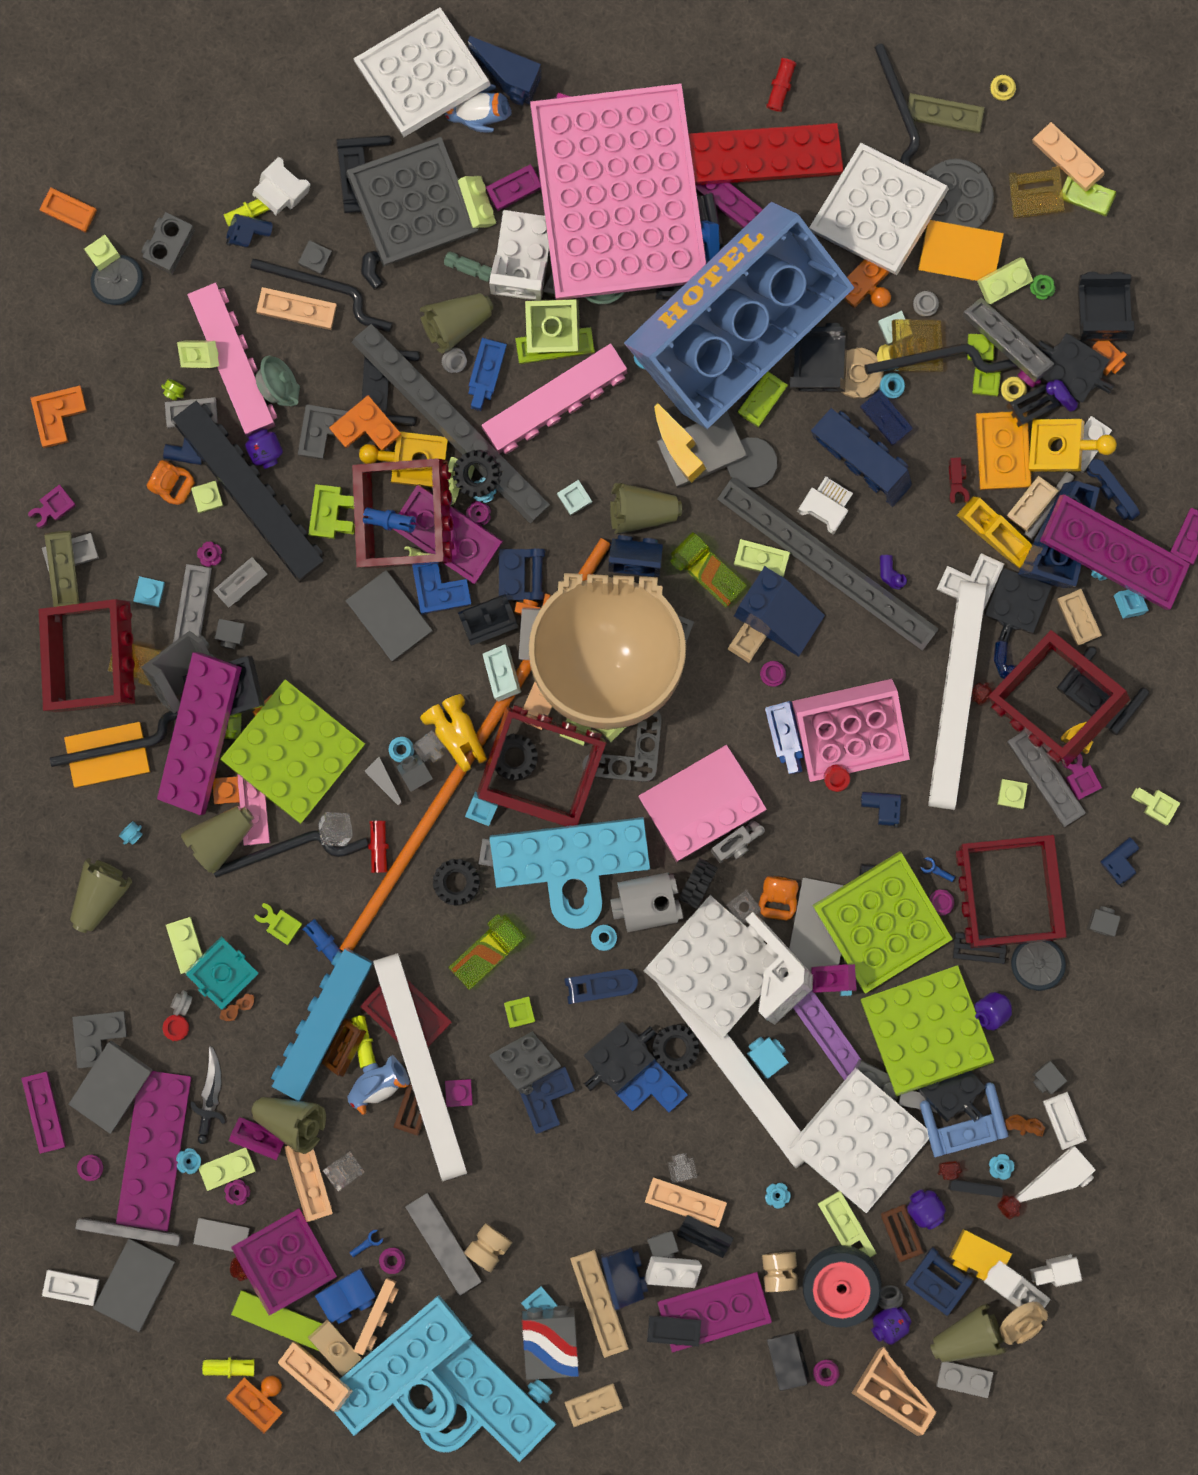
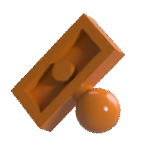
(865, 282)
(254, 1403)

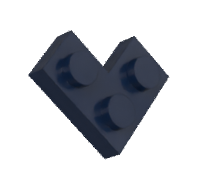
(539, 1102)

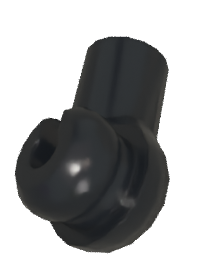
(368, 269)

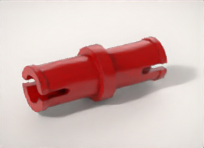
(781, 85)
(378, 846)

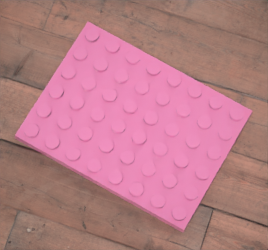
(618, 191)

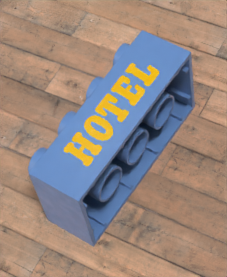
(739, 314)

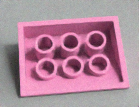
(851, 728)
(702, 803)

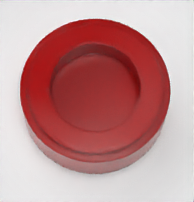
(836, 778)
(175, 1027)

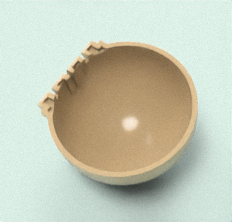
(607, 650)

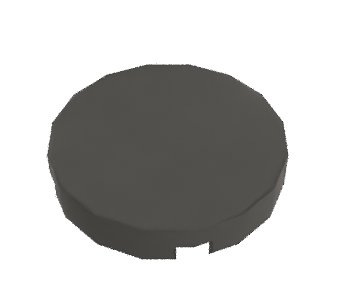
(757, 467)

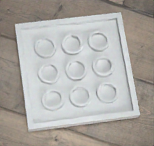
(422, 72)
(878, 208)
(712, 967)
(860, 1140)

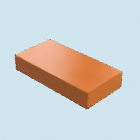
(68, 210)

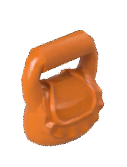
(164, 479)
(780, 891)

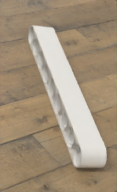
(957, 695)
(420, 1067)
(745, 1082)

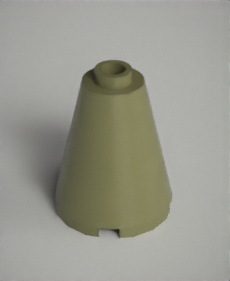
(454, 319)
(641, 508)
(218, 837)
(97, 894)
(291, 1121)
(969, 1338)

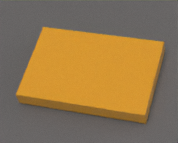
(960, 250)
(1002, 451)
(110, 766)

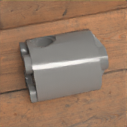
(638, 905)

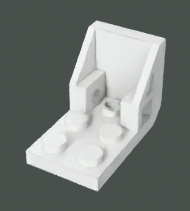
(520, 256)
(779, 992)

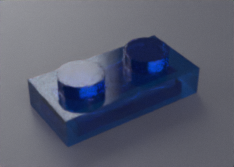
(886, 417)

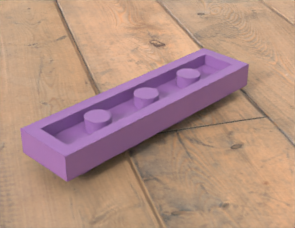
(827, 1034)

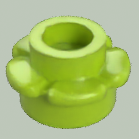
(173, 389)

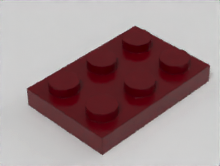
(430, 1017)

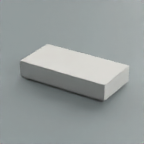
(1064, 1120)

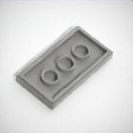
(809, 937)

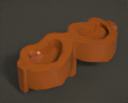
(242, 1003)
(1019, 1123)

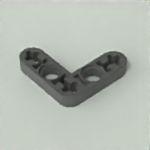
(640, 756)

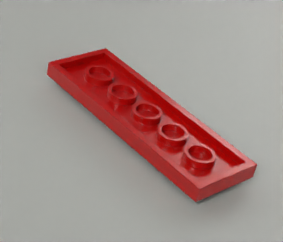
(766, 154)

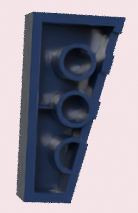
(863, 455)
(1045, 562)

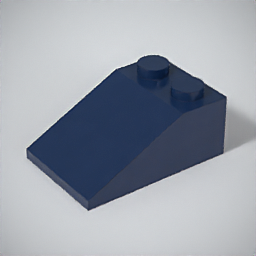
(512, 73)
(635, 557)
(779, 611)
(623, 1277)

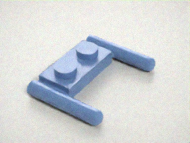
(966, 1133)

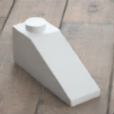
(1063, 1174)
(1014, 1286)

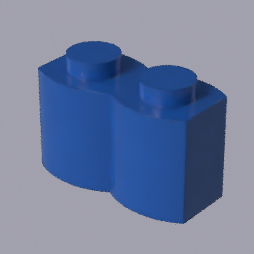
(346, 1296)

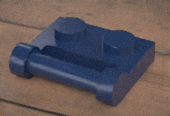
(513, 574)
(934, 1288)

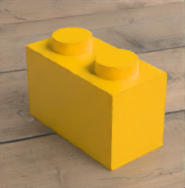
(977, 1254)

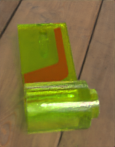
(707, 569)
(487, 951)

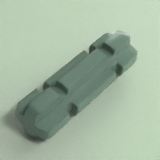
(467, 266)

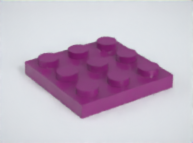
(283, 1262)

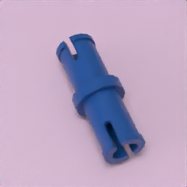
(389, 520)
(322, 939)

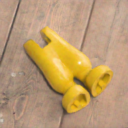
(457, 736)

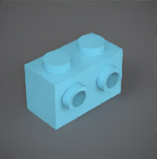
(767, 1055)

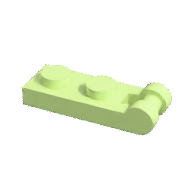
(844, 1222)

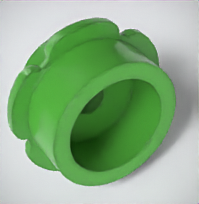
(1044, 280)

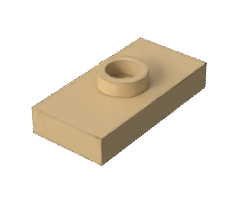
(1033, 504)
(1079, 617)
(746, 642)
(334, 1348)
(593, 1405)

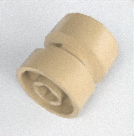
(487, 1247)
(780, 1271)

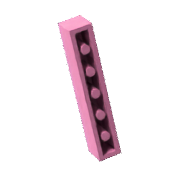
(234, 365)
(554, 399)

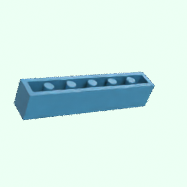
(322, 1024)

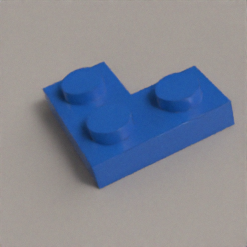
(434, 594)
(654, 1082)

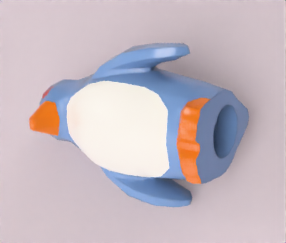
(481, 110)
(377, 1084)

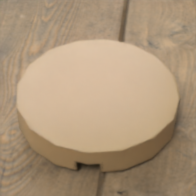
(858, 383)
(1023, 1323)

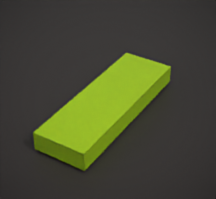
(585, 347)

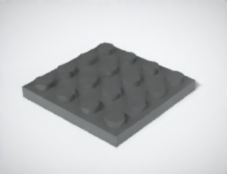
(411, 201)

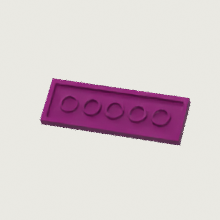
(1115, 552)
(199, 733)
(153, 1150)

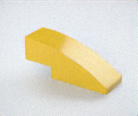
(679, 444)
(995, 530)

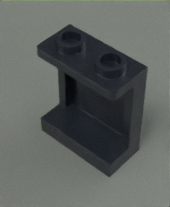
(1105, 307)
(821, 360)

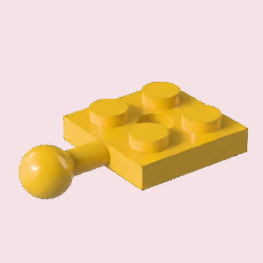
(405, 449)
(1070, 455)

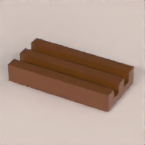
(346, 1049)
(406, 1128)
(884, 1215)

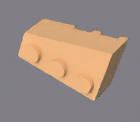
(893, 1394)

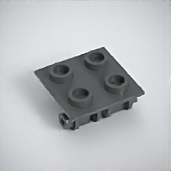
(525, 1062)

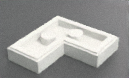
(985, 572)

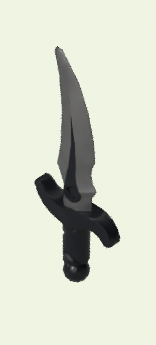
(210, 1097)

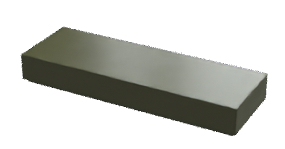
(946, 113)
(62, 568)

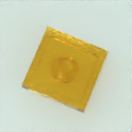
(917, 337)

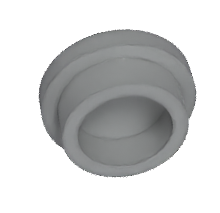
(925, 303)
(454, 360)
(181, 1003)

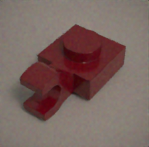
(957, 473)

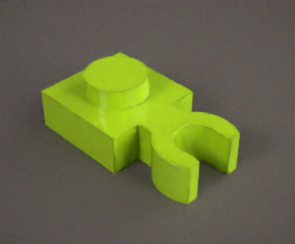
(281, 925)

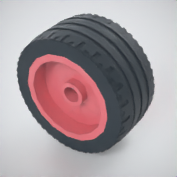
(847, 1267)

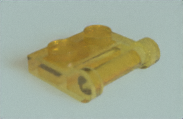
(1036, 200)

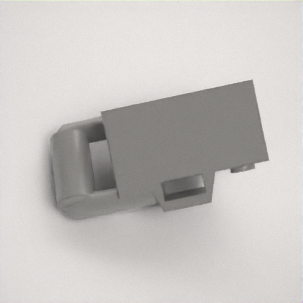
(736, 843)

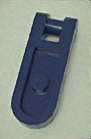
(1112, 489)
(601, 985)

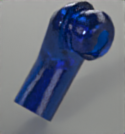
(1000, 659)

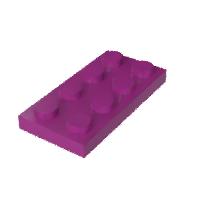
(471, 541)
(721, 1307)

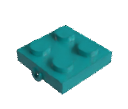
(221, 973)

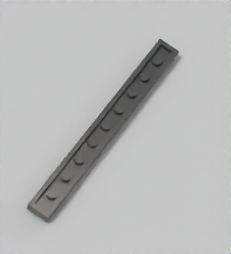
(446, 419)
(827, 563)

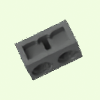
(174, 245)

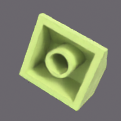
(552, 325)

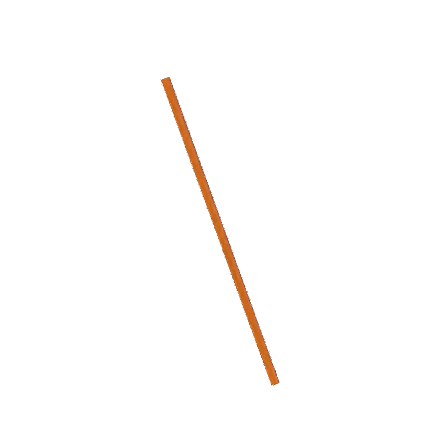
(449, 787)

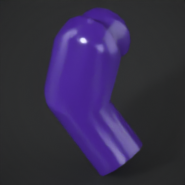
(1062, 394)
(889, 575)

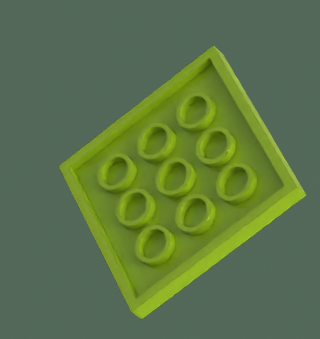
(292, 751)
(882, 922)
(927, 1030)

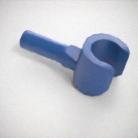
(936, 870)
(367, 1243)

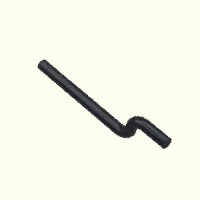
(901, 103)
(327, 284)
(938, 354)
(118, 747)
(287, 845)

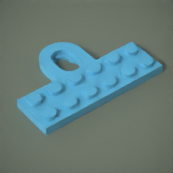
(568, 854)
(401, 1363)
(490, 1402)

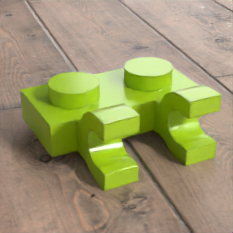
(325, 512)

